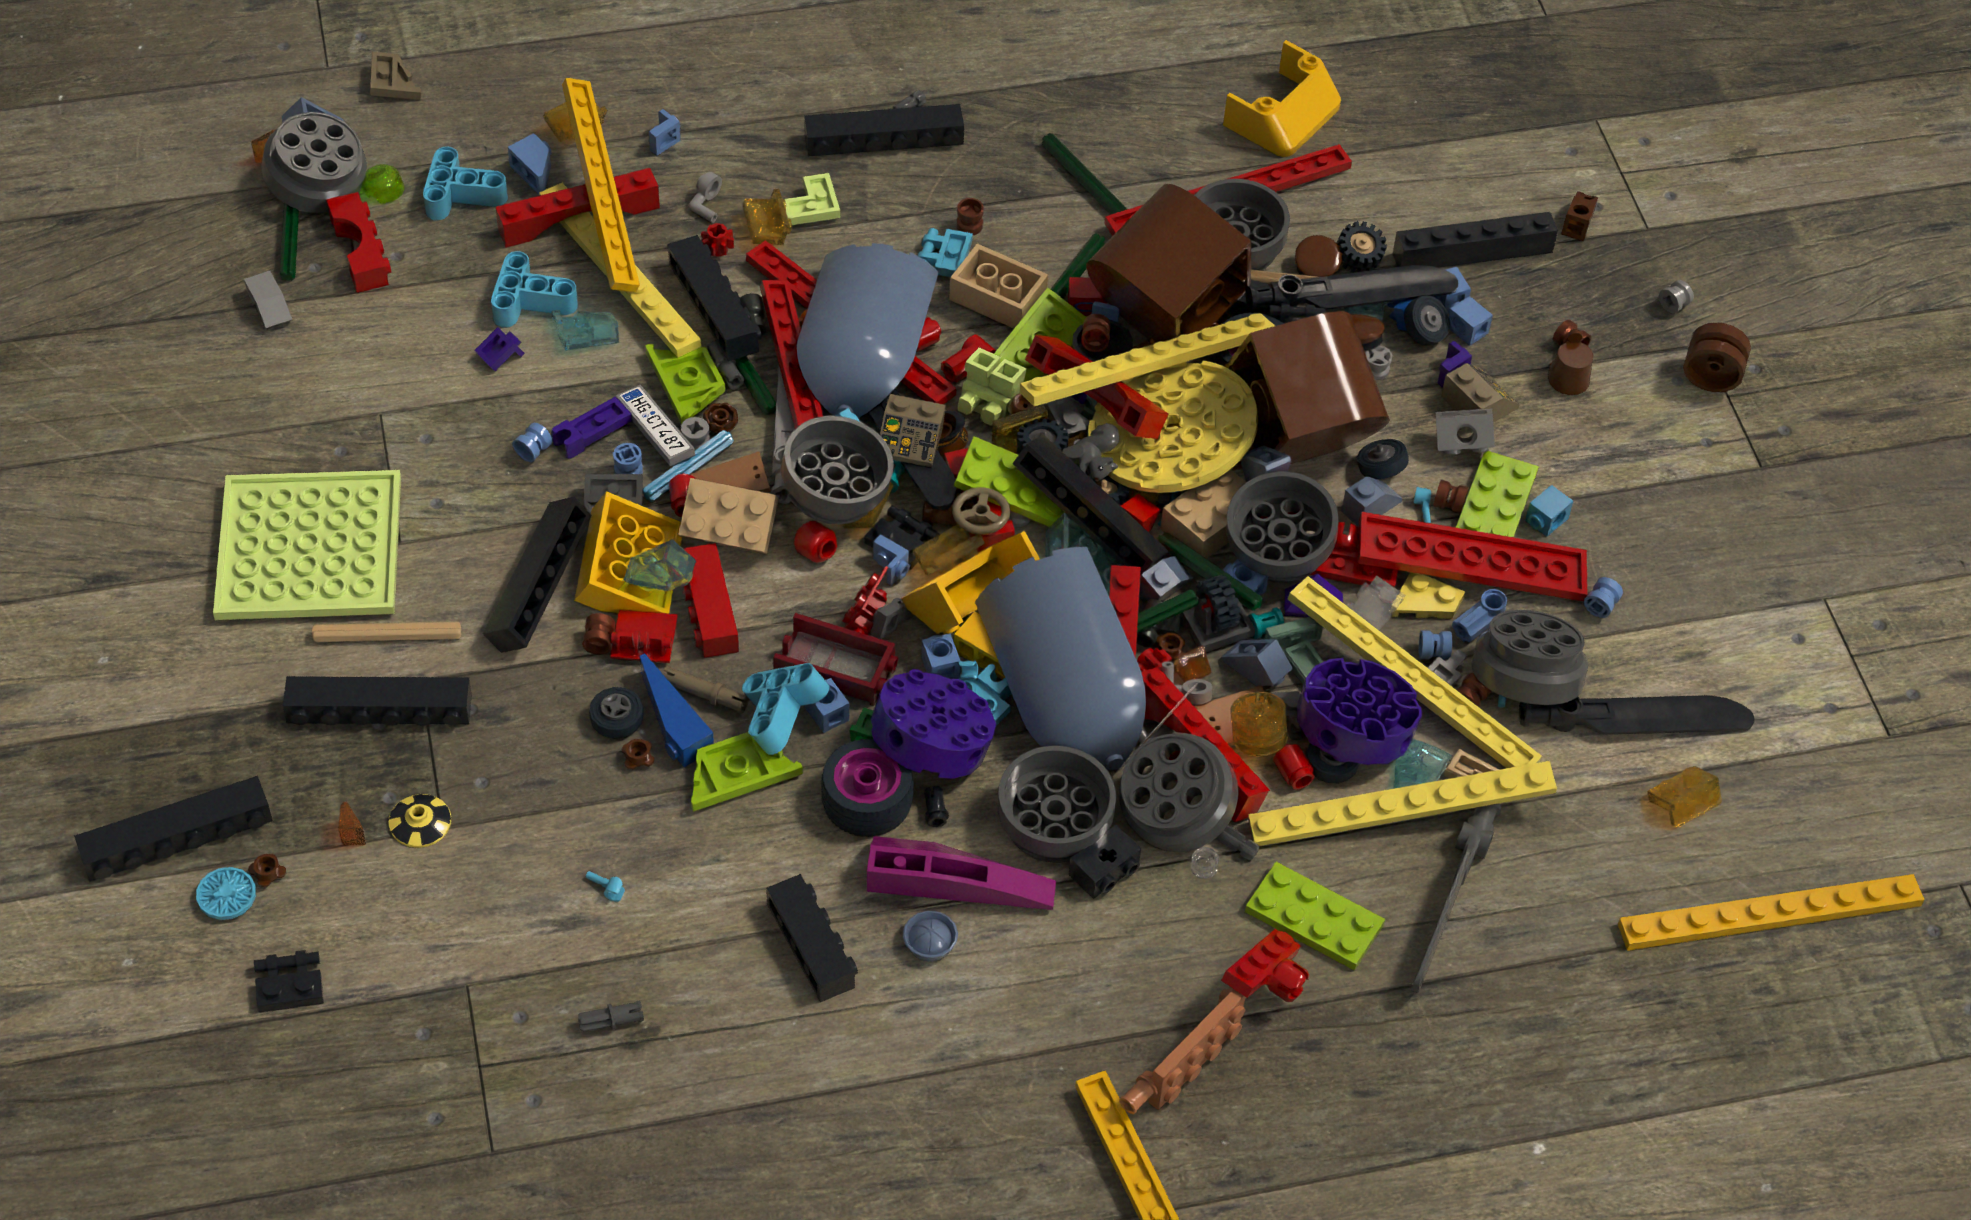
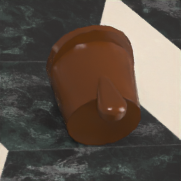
(1572, 366)

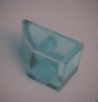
(661, 567)

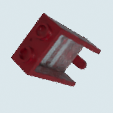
(850, 658)

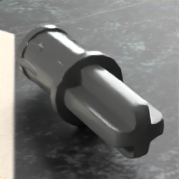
(610, 1016)

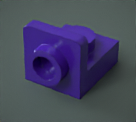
(498, 348)
(1455, 358)

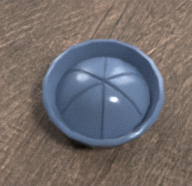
(930, 935)

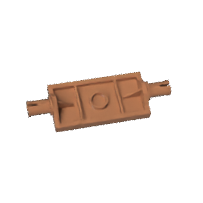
(1187, 1058)

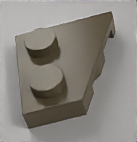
(391, 78)

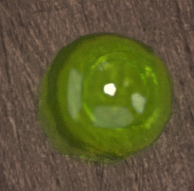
(383, 183)

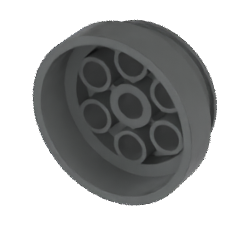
(313, 161)
(1254, 212)
(836, 469)
(1273, 497)
(1531, 658)
(1078, 780)
(1191, 824)

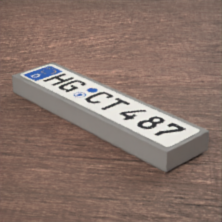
(656, 426)

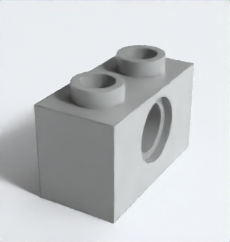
(1451, 421)

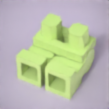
(989, 385)

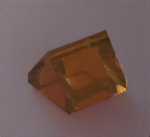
(1192, 664)

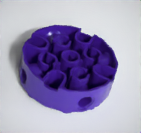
(1358, 711)
(932, 724)

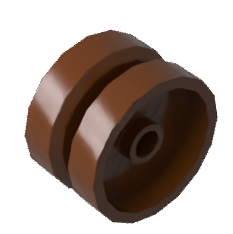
(1717, 357)

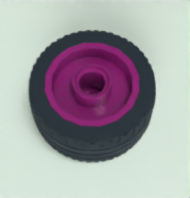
(865, 789)

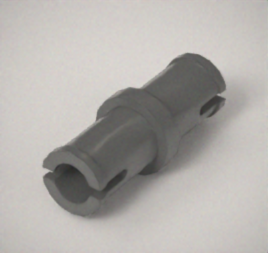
(726, 369)

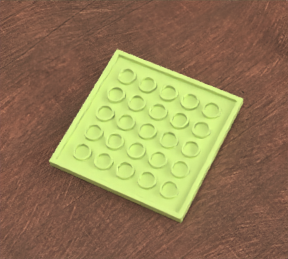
(308, 545)

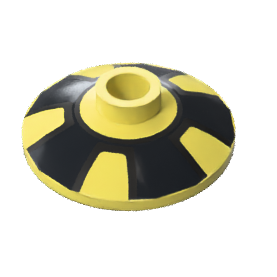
(421, 830)

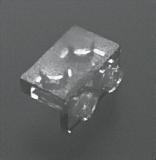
(1377, 602)

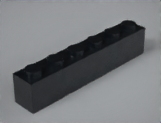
(884, 130)
(1476, 241)
(713, 298)
(1088, 505)
(537, 575)
(377, 700)
(173, 828)

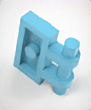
(953, 250)

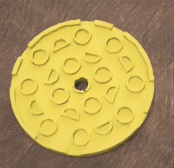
(1213, 434)

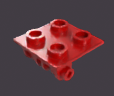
(867, 602)
(643, 633)

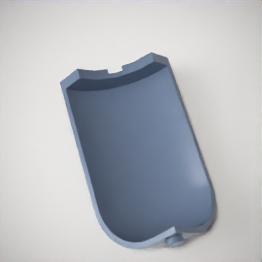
(863, 325)
(1066, 655)

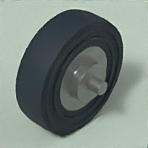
(1426, 320)
(1382, 459)

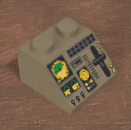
(1474, 389)
(912, 429)

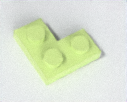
(818, 203)

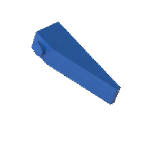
(678, 722)

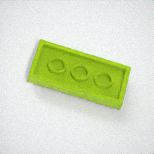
(1047, 317)
(993, 469)
(1498, 495)
(1315, 915)

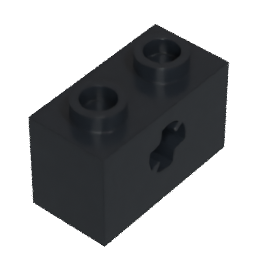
(1105, 862)

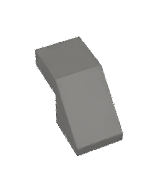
(268, 299)

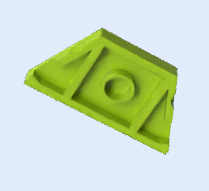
(688, 380)
(737, 768)

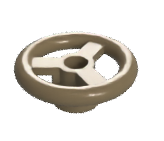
(980, 517)

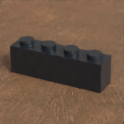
(811, 938)

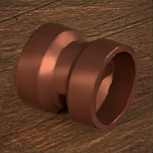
(970, 215)
(1096, 332)
(1561, 333)
(1457, 497)
(598, 633)
(1474, 689)

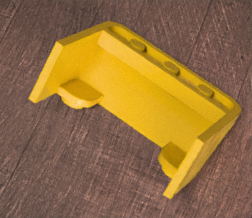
(1293, 121)
(953, 594)

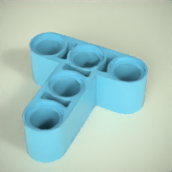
(455, 184)
(523, 290)
(778, 700)

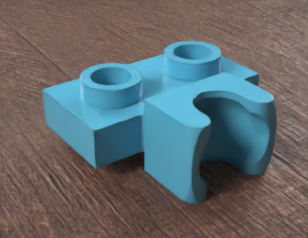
(993, 692)

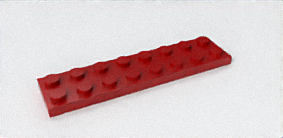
(1472, 556)

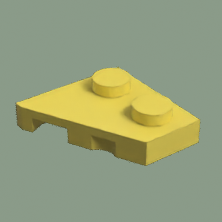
(1429, 598)

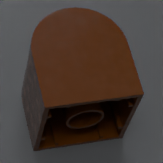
(1173, 266)
(1310, 386)

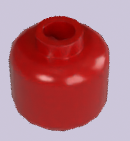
(815, 541)

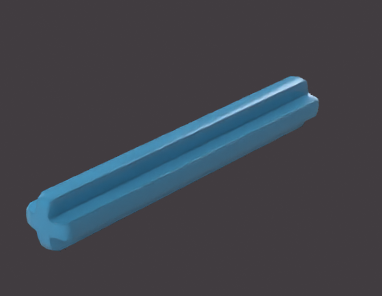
(702, 456)

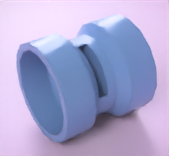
(534, 440)
(627, 459)
(1603, 597)
(1435, 645)

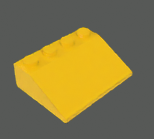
(614, 536)

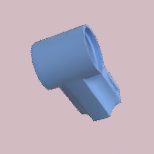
(1479, 616)

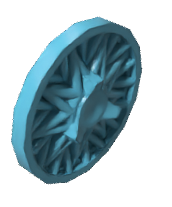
(226, 893)

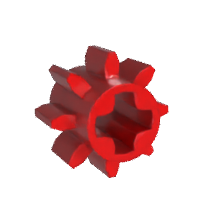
(718, 239)
(1153, 658)

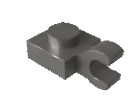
(1449, 670)

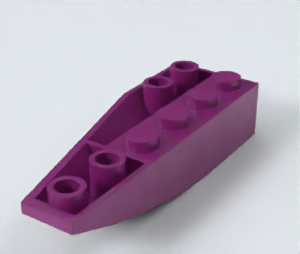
(952, 874)

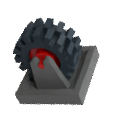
(1218, 617)

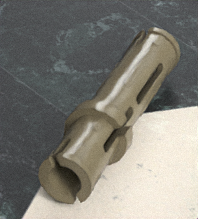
(715, 693)

